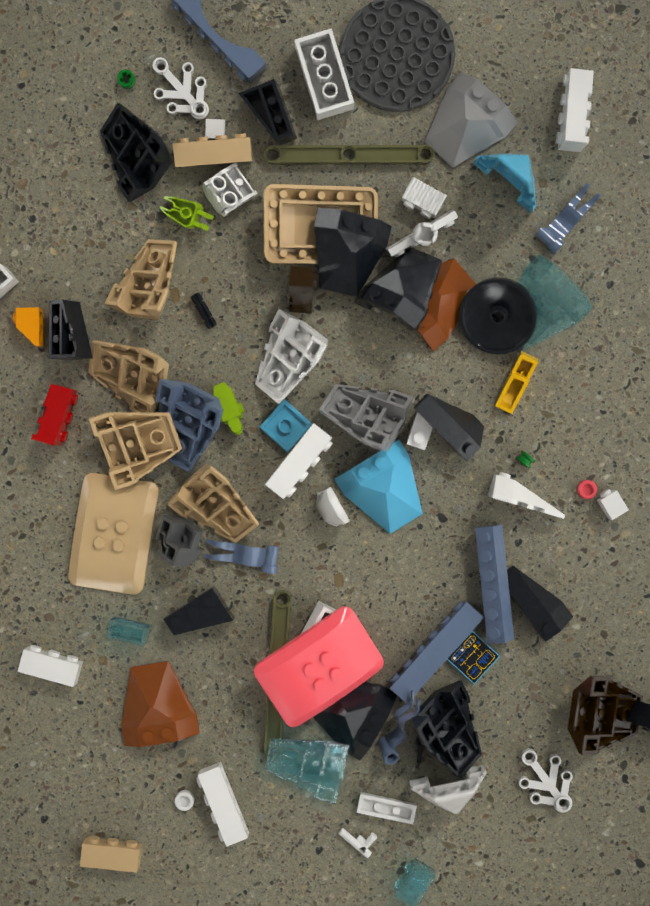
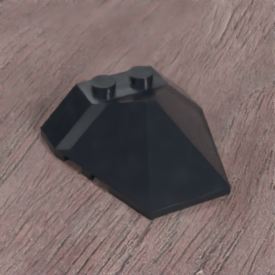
(136, 151)
(347, 249)
(403, 287)
(358, 717)
(448, 730)

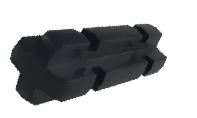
(203, 310)

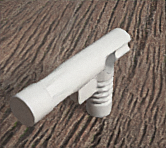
(359, 842)

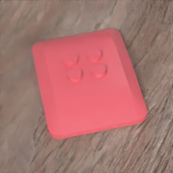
(319, 667)

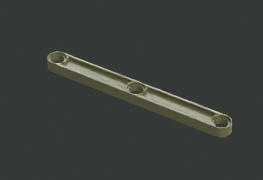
(334, 154)
(279, 638)

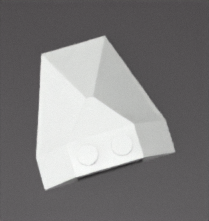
(289, 355)
(451, 795)

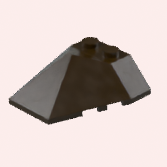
(601, 714)

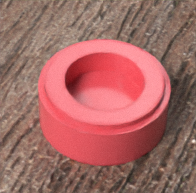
(587, 489)

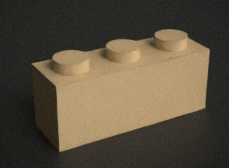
(111, 854)

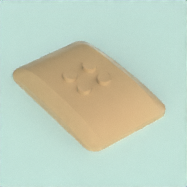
(292, 214)
(113, 535)

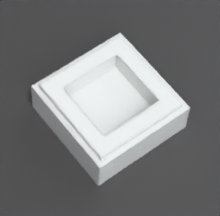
(214, 128)

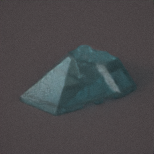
(557, 299)
(310, 764)

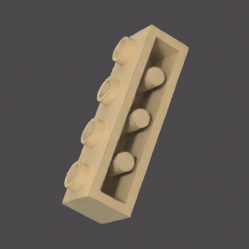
(212, 151)

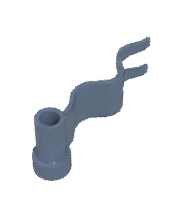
(565, 221)
(247, 555)
(388, 744)

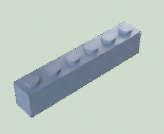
(494, 583)
(435, 651)

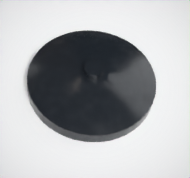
(498, 315)

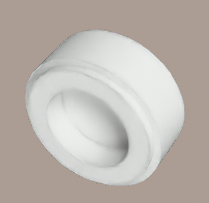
(184, 800)

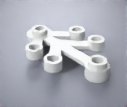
(183, 91)
(547, 783)

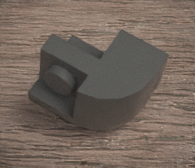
(178, 540)

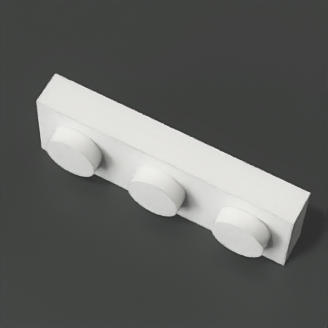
(386, 808)

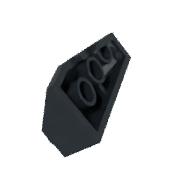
(457, 427)
(540, 606)

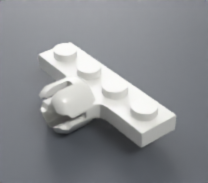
(423, 234)

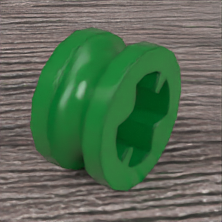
(120, 78)
(525, 459)

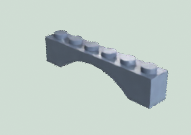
(243, 59)

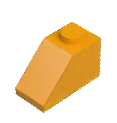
(30, 323)

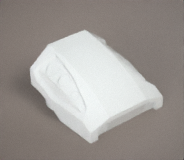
(228, 190)
(330, 508)

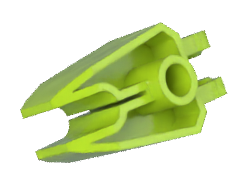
(188, 213)
(231, 408)

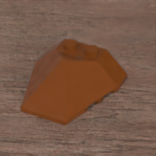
(445, 303)
(156, 707)

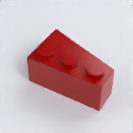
(56, 415)

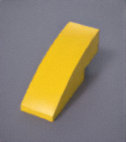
(516, 382)

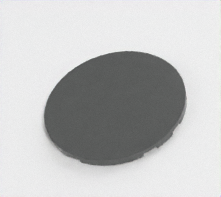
(397, 54)

